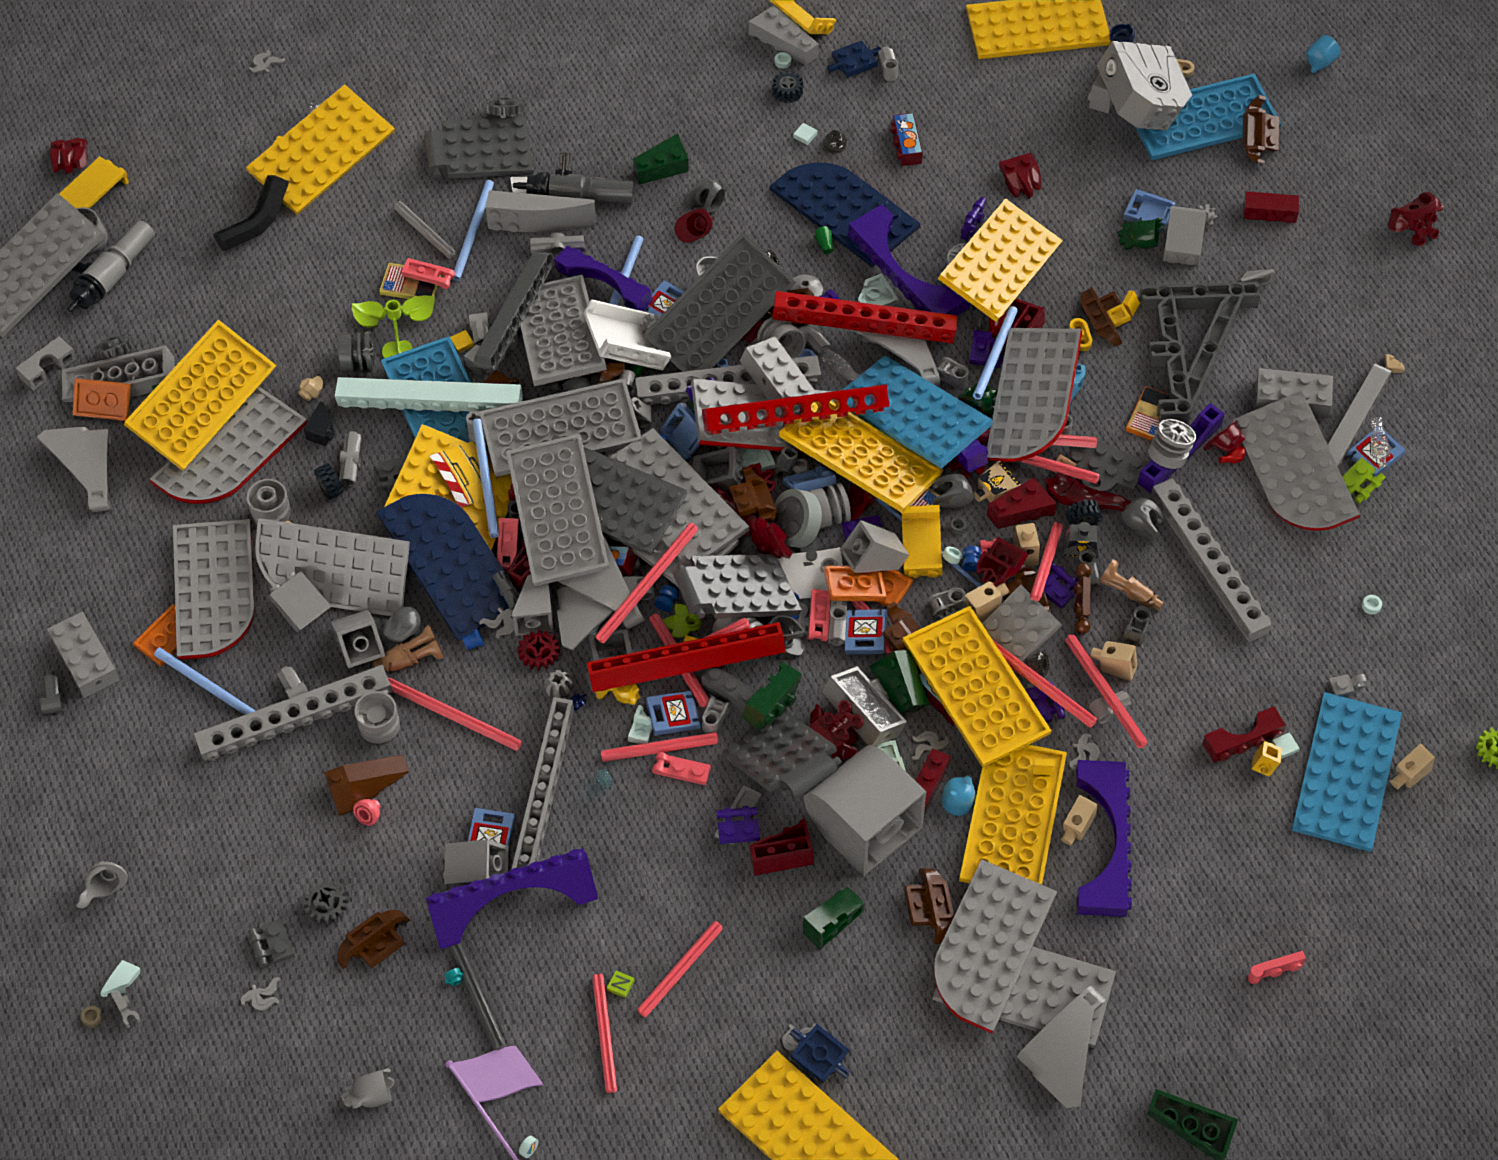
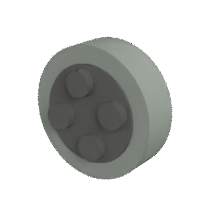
(798, 517)

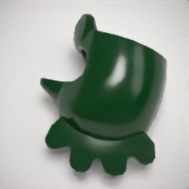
(1140, 233)
(982, 405)

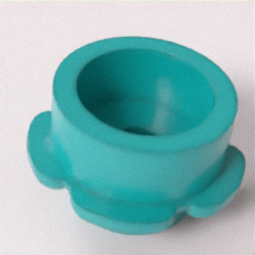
(453, 977)

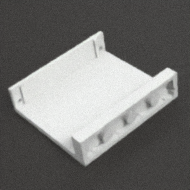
(620, 336)

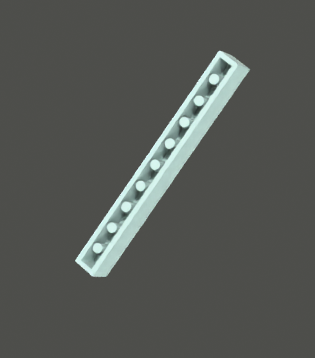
(424, 394)

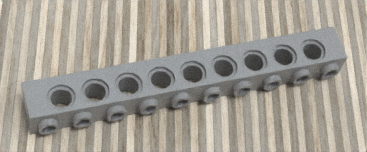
(663, 383)
(1201, 554)
(282, 710)
(544, 783)

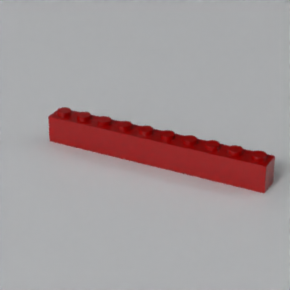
(686, 657)

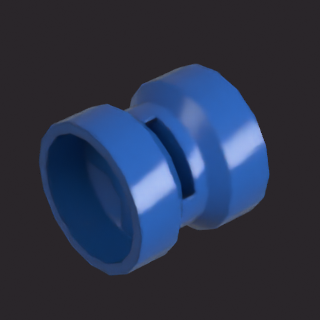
(971, 556)
(666, 599)

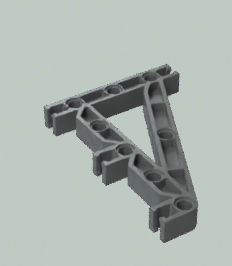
(1183, 387)

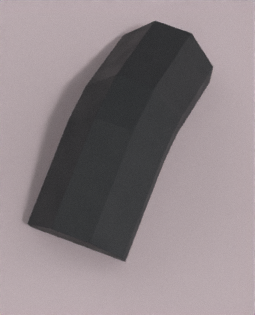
(259, 219)

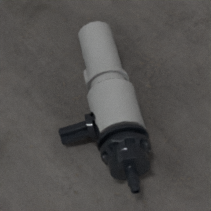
(109, 267)

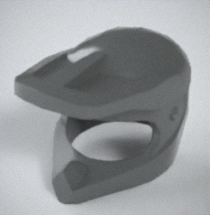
(705, 193)
(956, 496)
(1138, 520)
(402, 625)
(793, 644)

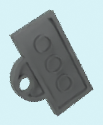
(1111, 464)

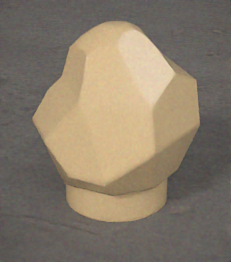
(310, 388)

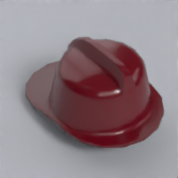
(693, 225)
(1227, 439)
(859, 500)

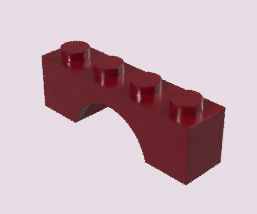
(1222, 744)

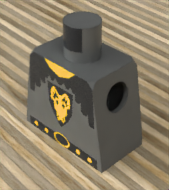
(1080, 538)

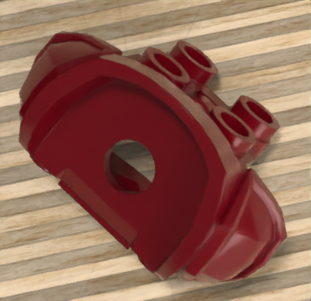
(1418, 216)
(838, 728)

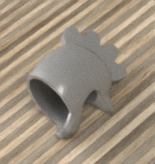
(369, 1090)

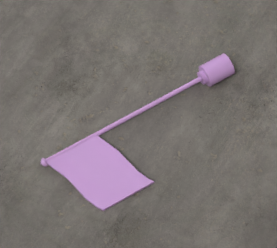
(493, 1078)

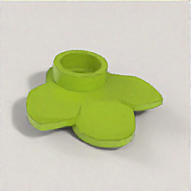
(680, 622)

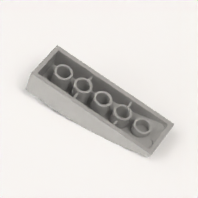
(537, 212)
(139, 369)

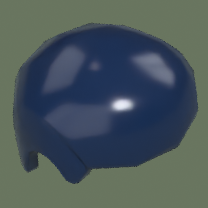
(1122, 33)

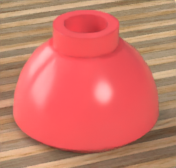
(367, 811)

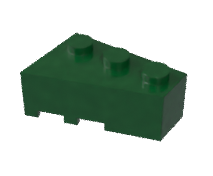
(661, 161)
(901, 681)
(774, 698)
(832, 917)

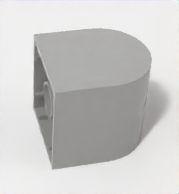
(867, 808)

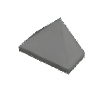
(1260, 276)

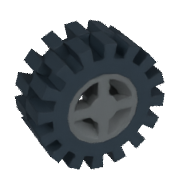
(792, 82)
(328, 481)
(1084, 512)

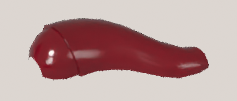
(1077, 491)

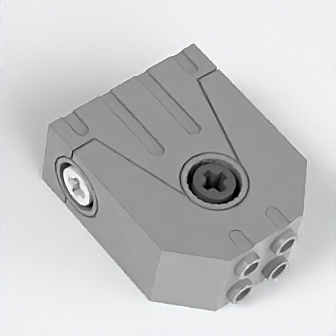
(1144, 83)

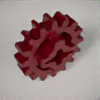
(548, 650)

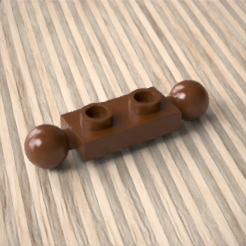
(1082, 603)

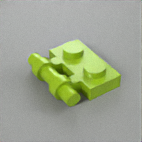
(1358, 475)

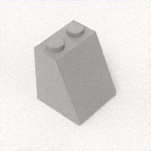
(1184, 235)
(873, 549)
(298, 600)
(533, 609)
(358, 638)
(473, 861)

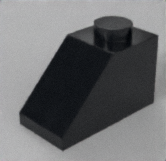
(319, 427)

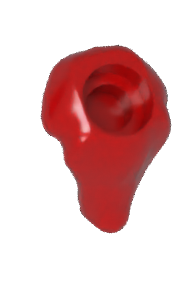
(994, 327)
(1233, 456)

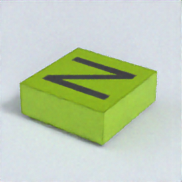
(620, 984)

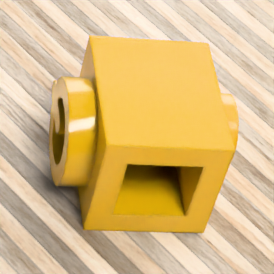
(1266, 758)

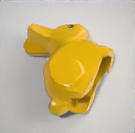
(625, 694)

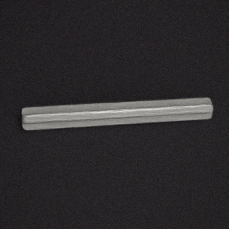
(424, 229)

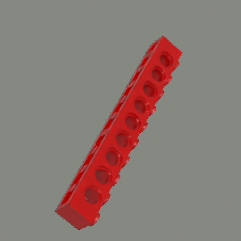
(864, 317)
(877, 393)

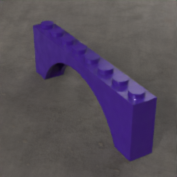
(871, 235)
(1109, 891)
(455, 908)

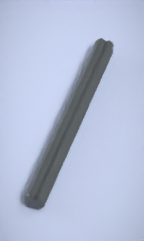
(477, 996)

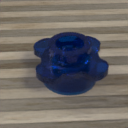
(578, 701)

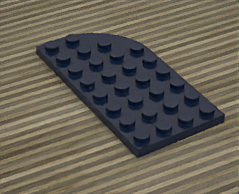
(836, 197)
(448, 559)

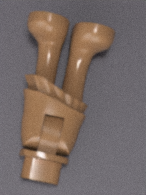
(1133, 588)
(401, 657)

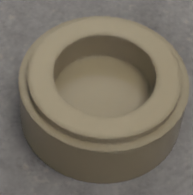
(91, 1016)

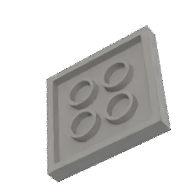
(1021, 624)

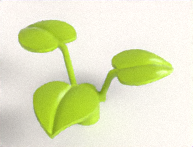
(370, 313)

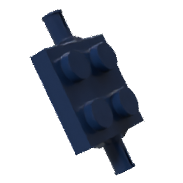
(854, 59)
(819, 1053)

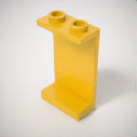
(803, 19)
(93, 183)
(922, 541)

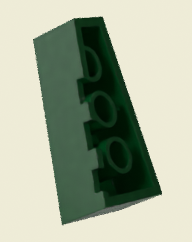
(1196, 1124)

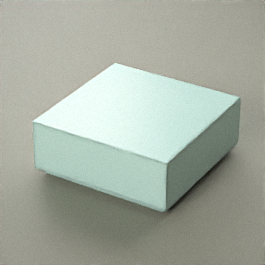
(805, 134)
(1287, 744)

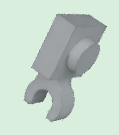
(1345, 686)
(123, 1003)

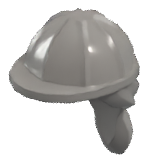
(102, 882)

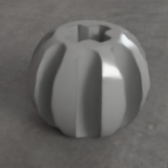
(558, 684)

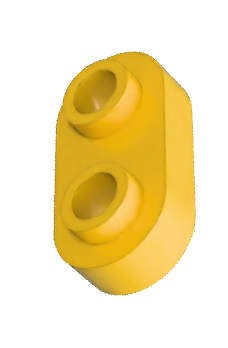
(1079, 323)

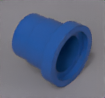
(473, 640)

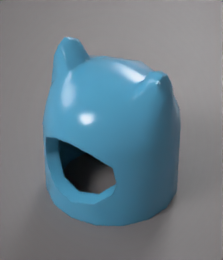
(1322, 53)
(958, 796)

